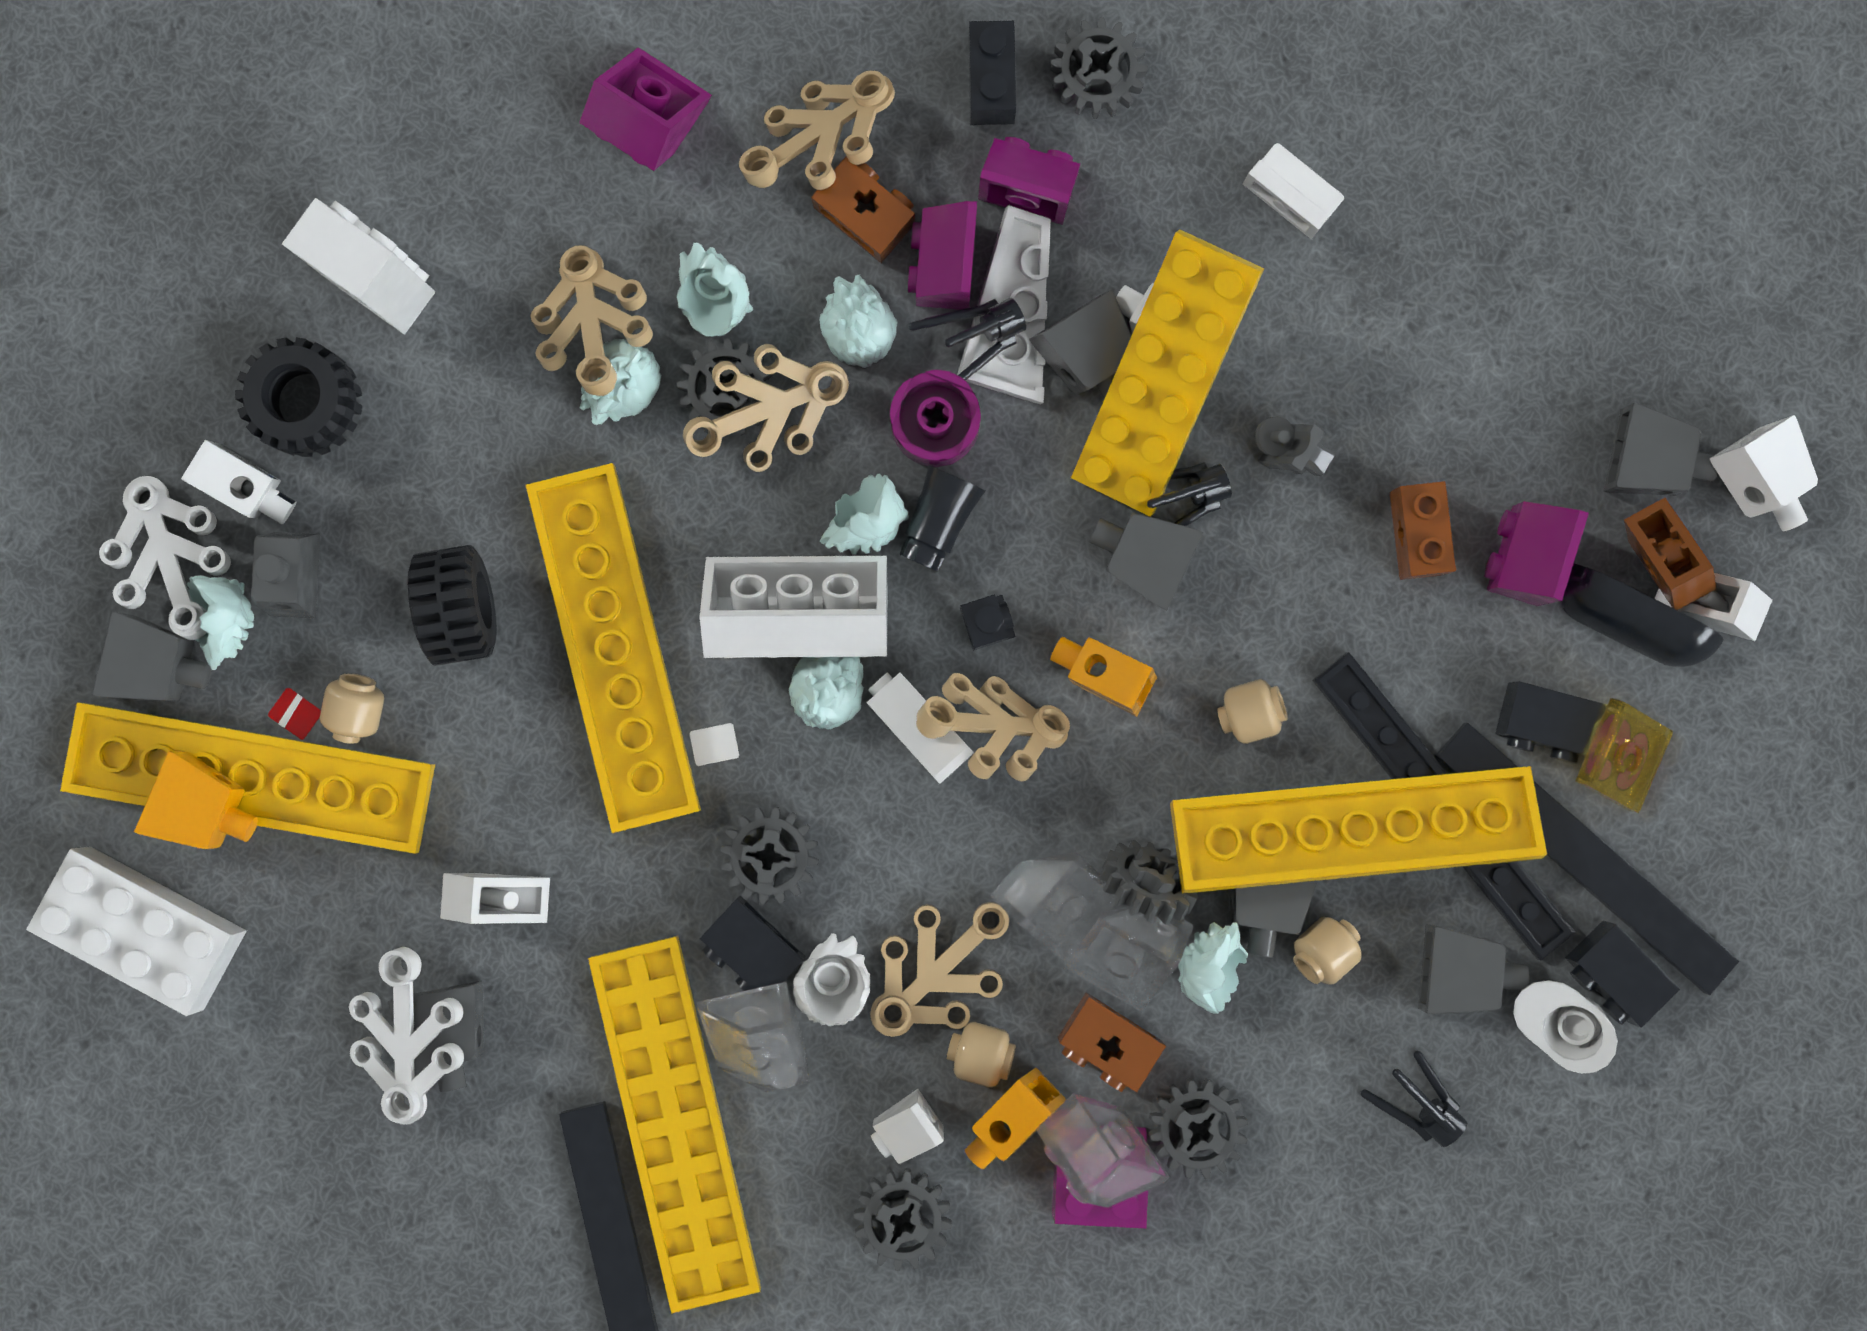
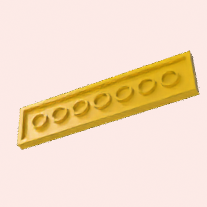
(613, 647)
(284, 780)
(1357, 829)

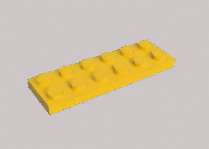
(1166, 371)

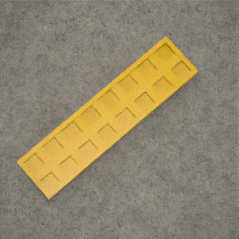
(674, 1124)

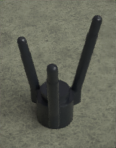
(998, 323)
(1205, 487)
(1438, 1117)

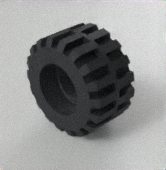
(270, 375)
(452, 605)

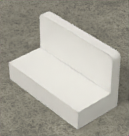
(1293, 190)

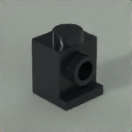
(987, 621)

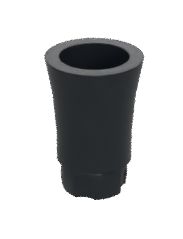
(939, 517)

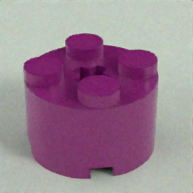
(923, 396)

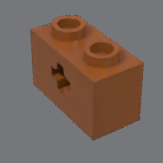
(873, 232)
(1422, 530)
(1670, 554)
(1136, 1051)

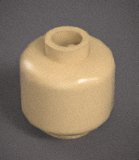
(352, 708)
(1252, 711)
(1327, 950)
(981, 1054)

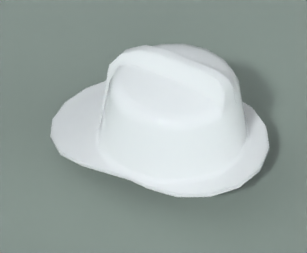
(1566, 1026)

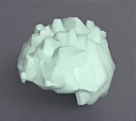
(711, 292)
(857, 323)
(635, 385)
(866, 517)
(225, 618)
(827, 690)
(1210, 967)

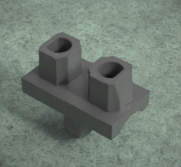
(1292, 446)

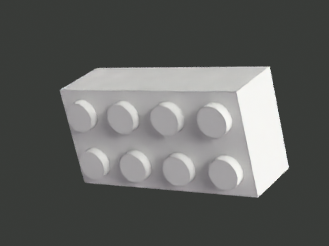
(361, 263)
(794, 606)
(136, 930)

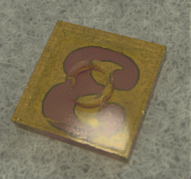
(1624, 755)

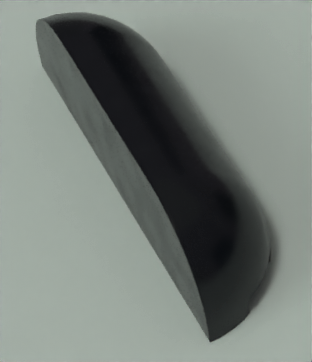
(1637, 619)

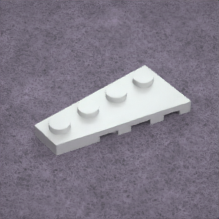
(1017, 272)

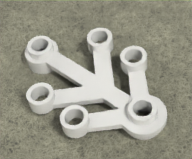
(162, 551)
(402, 1041)

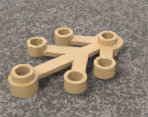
(862, 99)
(587, 316)
(772, 405)
(1045, 725)
(933, 974)

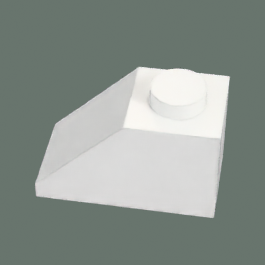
(1733, 608)
(494, 898)
(907, 1128)

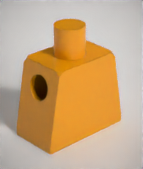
(1123, 683)
(194, 805)
(1023, 1109)

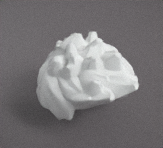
(832, 982)

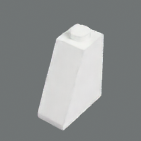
(898, 706)

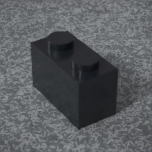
(992, 72)
(1548, 720)
(750, 947)
(1621, 975)

